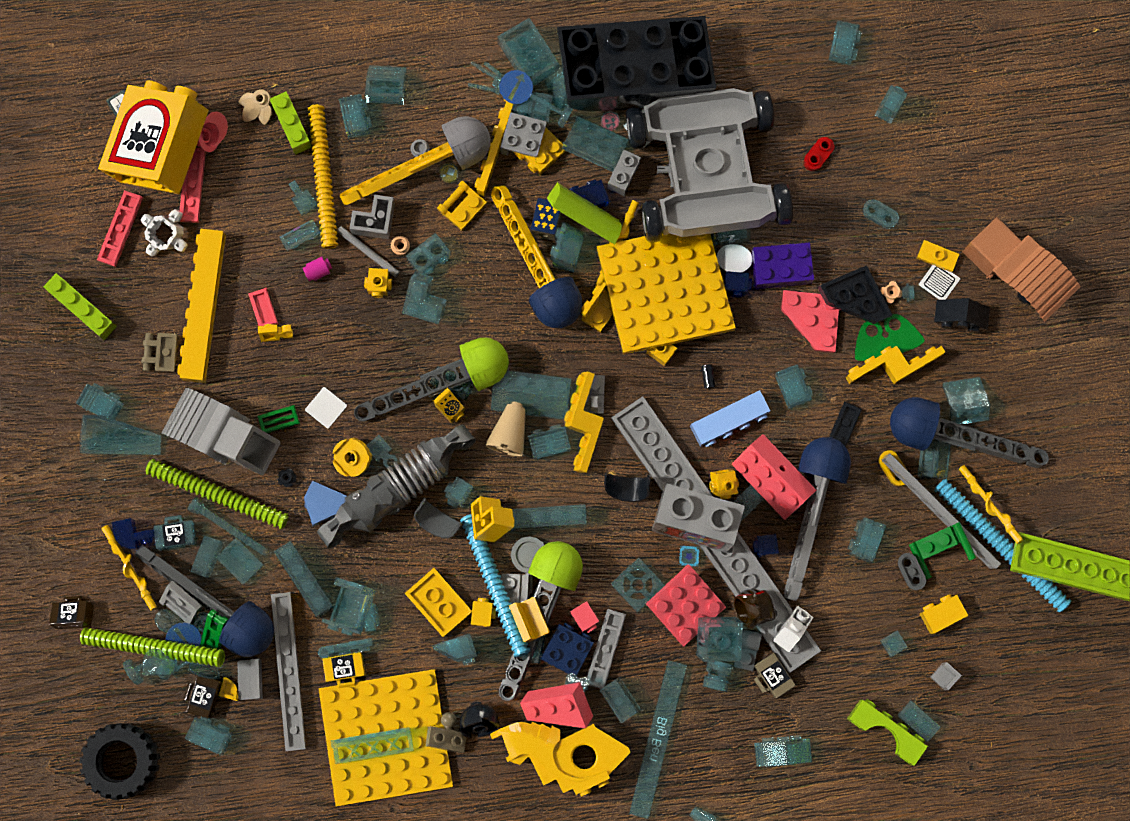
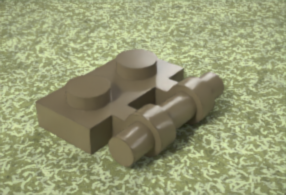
(165, 352)

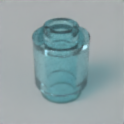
(372, 620)

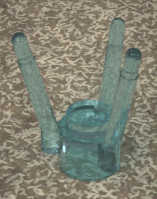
(497, 78)

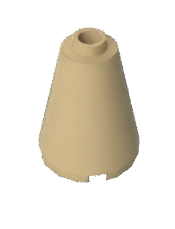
(509, 431)

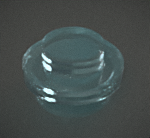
(908, 292)

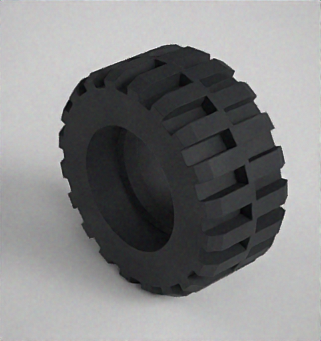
(93, 761)

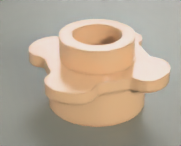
(897, 293)

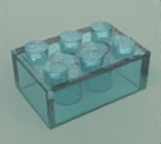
(528, 51)

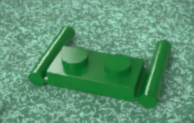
(939, 542)

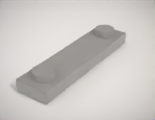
(605, 648)

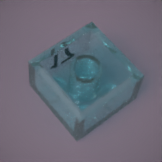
(719, 639)

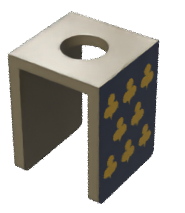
(545, 220)

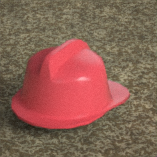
(213, 131)

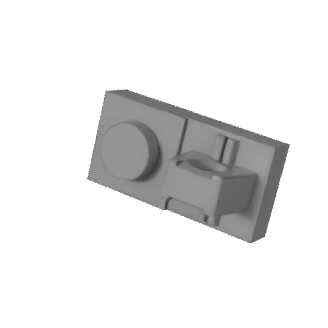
(595, 399)

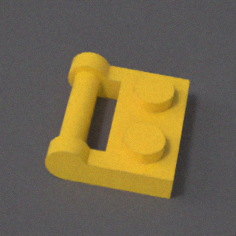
(466, 209)

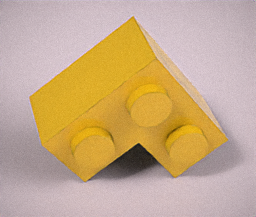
(490, 519)

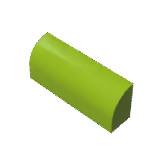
(585, 213)

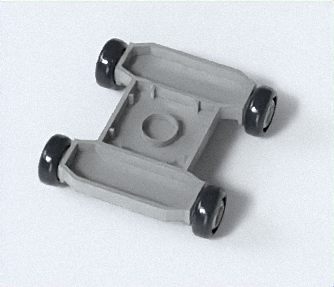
(708, 163)

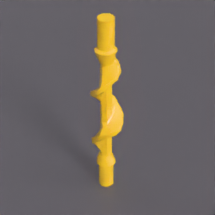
(624, 232)
(990, 507)
(128, 570)

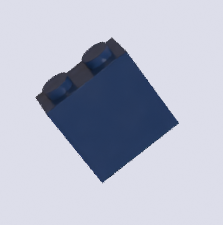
(567, 649)

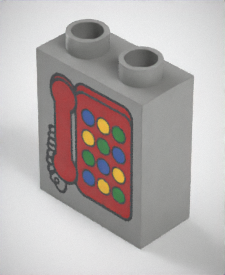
(698, 518)

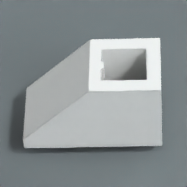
(793, 629)

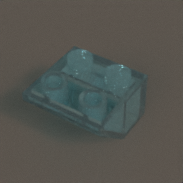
(385, 84)
(568, 247)

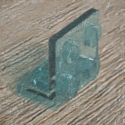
(967, 400)

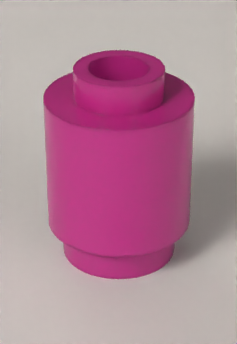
(317, 269)

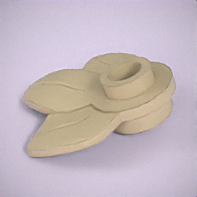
(255, 109)

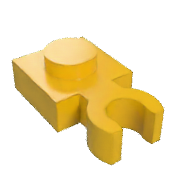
(273, 333)

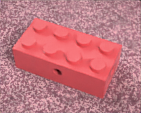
(773, 476)

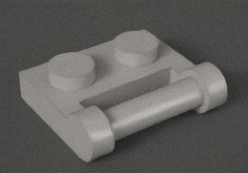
(180, 602)

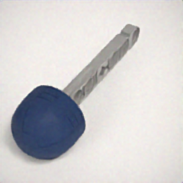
(826, 461)

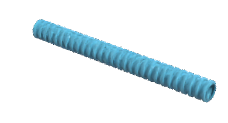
(998, 541)

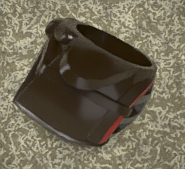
(754, 607)

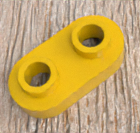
(891, 476)

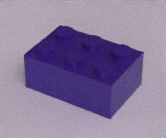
(782, 265)

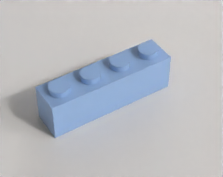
(730, 418)

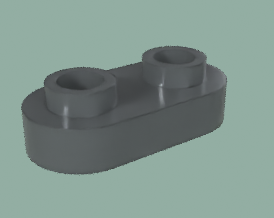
(912, 571)

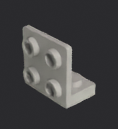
(523, 135)

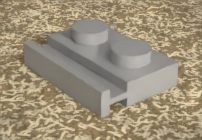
(517, 587)

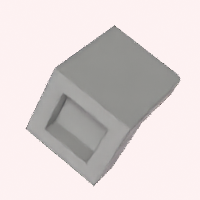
(945, 676)

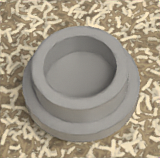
(419, 147)

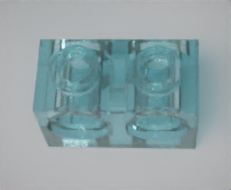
(424, 251)

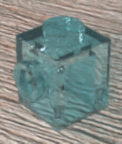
(458, 492)

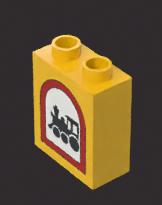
(154, 137)

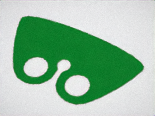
(905, 338)

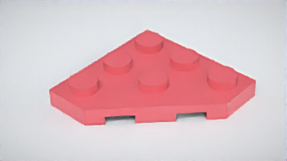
(812, 318)

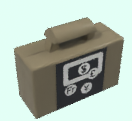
(773, 675)

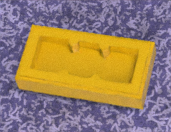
(937, 256)

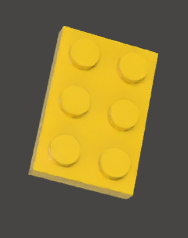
(438, 602)

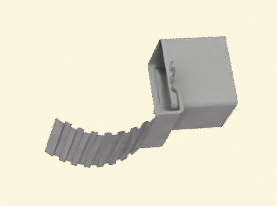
(220, 432)

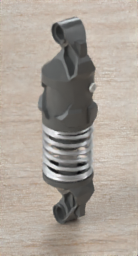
(392, 490)

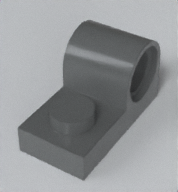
(750, 646)

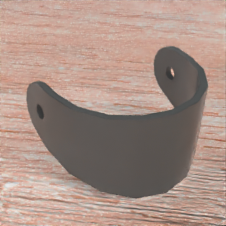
(435, 521)

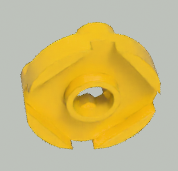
(341, 457)

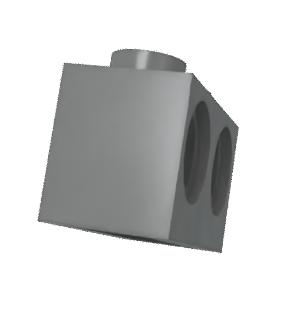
(624, 172)

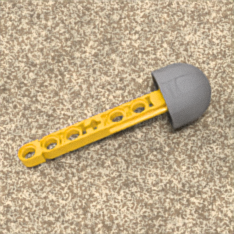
(466, 139)

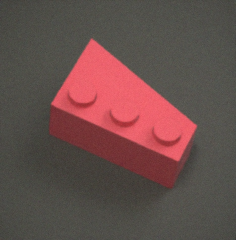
(558, 705)

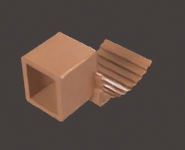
(1023, 266)

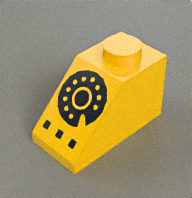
(449, 406)

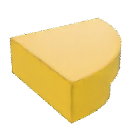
(229, 689)

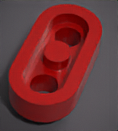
(819, 153)

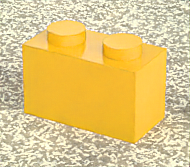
(943, 614)

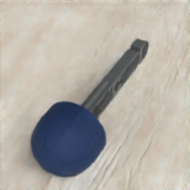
(917, 423)
(246, 631)

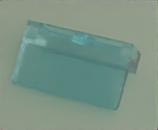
(934, 460)
(206, 557)
(620, 700)

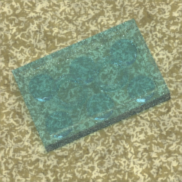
(595, 144)

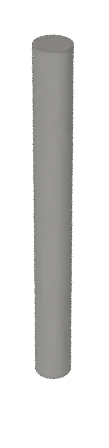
(369, 252)

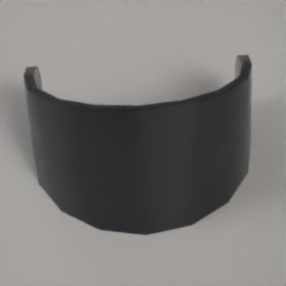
(627, 488)

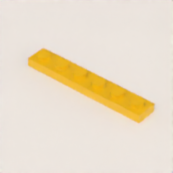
(489, 164)

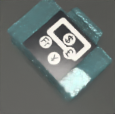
(175, 534)

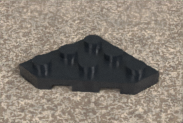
(856, 295)

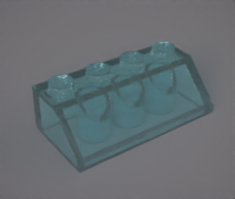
(538, 393)

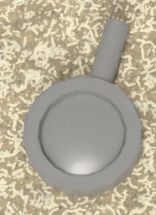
(523, 554)

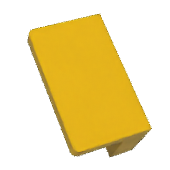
(529, 619)

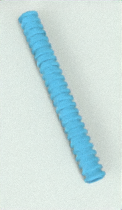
(496, 589)

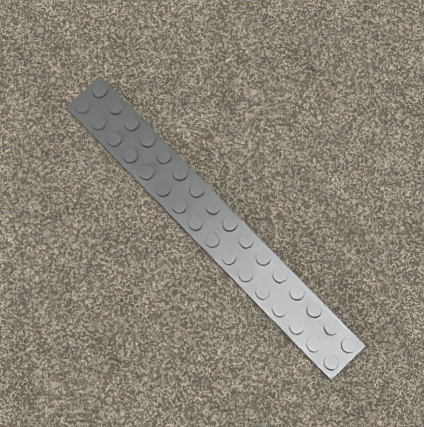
(736, 566)

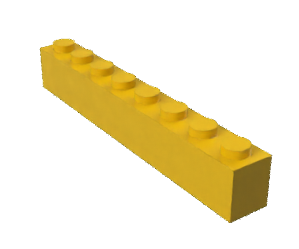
(202, 306)

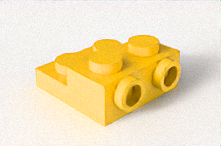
(548, 153)

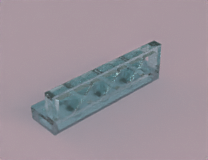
(370, 738)

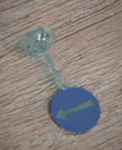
(518, 87)
(181, 633)

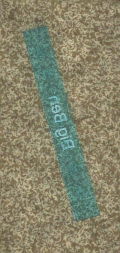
(657, 739)

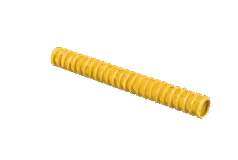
(323, 176)

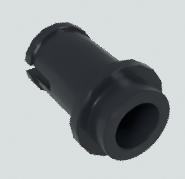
(708, 376)

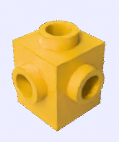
(378, 276)
(724, 483)

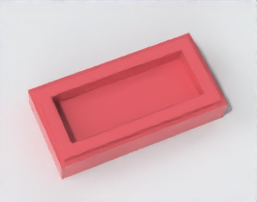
(263, 307)

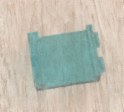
(350, 607)

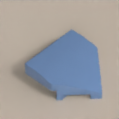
(322, 502)

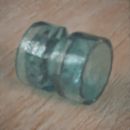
(718, 682)

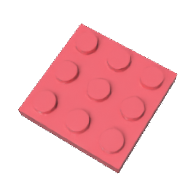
(683, 602)

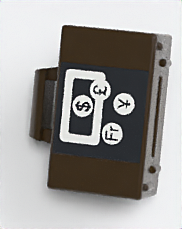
(71, 614)
(203, 696)

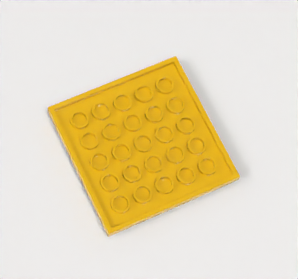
(665, 290)
(379, 707)

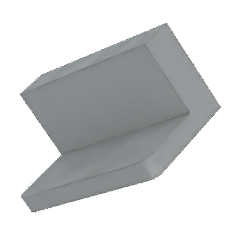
(250, 679)

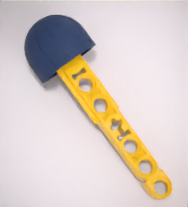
(557, 300)

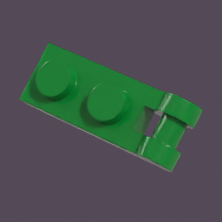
(211, 631)

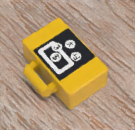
(344, 667)

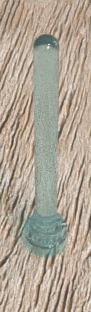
(197, 506)

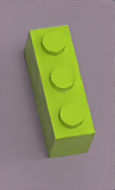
(290, 123)

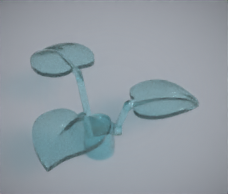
(158, 664)

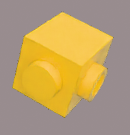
(662, 354)
(482, 613)

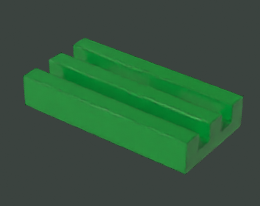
(274, 421)

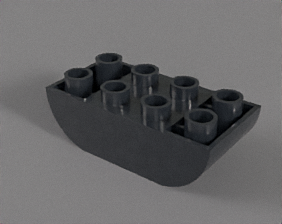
(635, 62)

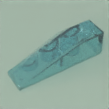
(110, 436)

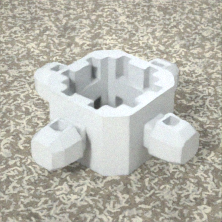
(153, 223)

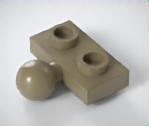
(446, 738)

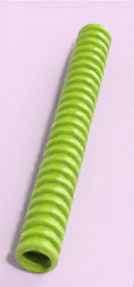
(217, 494)
(141, 645)

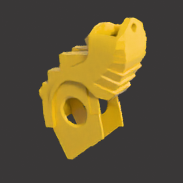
(554, 756)

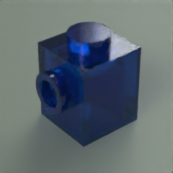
(737, 283)
(766, 545)

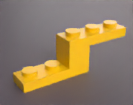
(894, 364)
(583, 422)

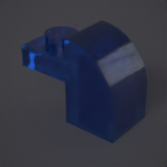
(127, 535)

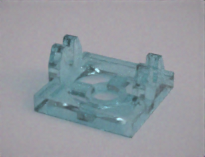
(639, 565)

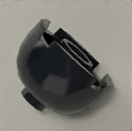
(478, 720)

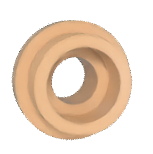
(400, 239)

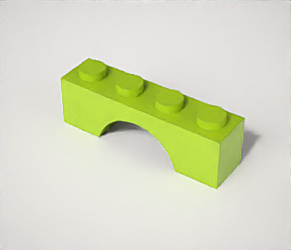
(80, 306)
(907, 746)

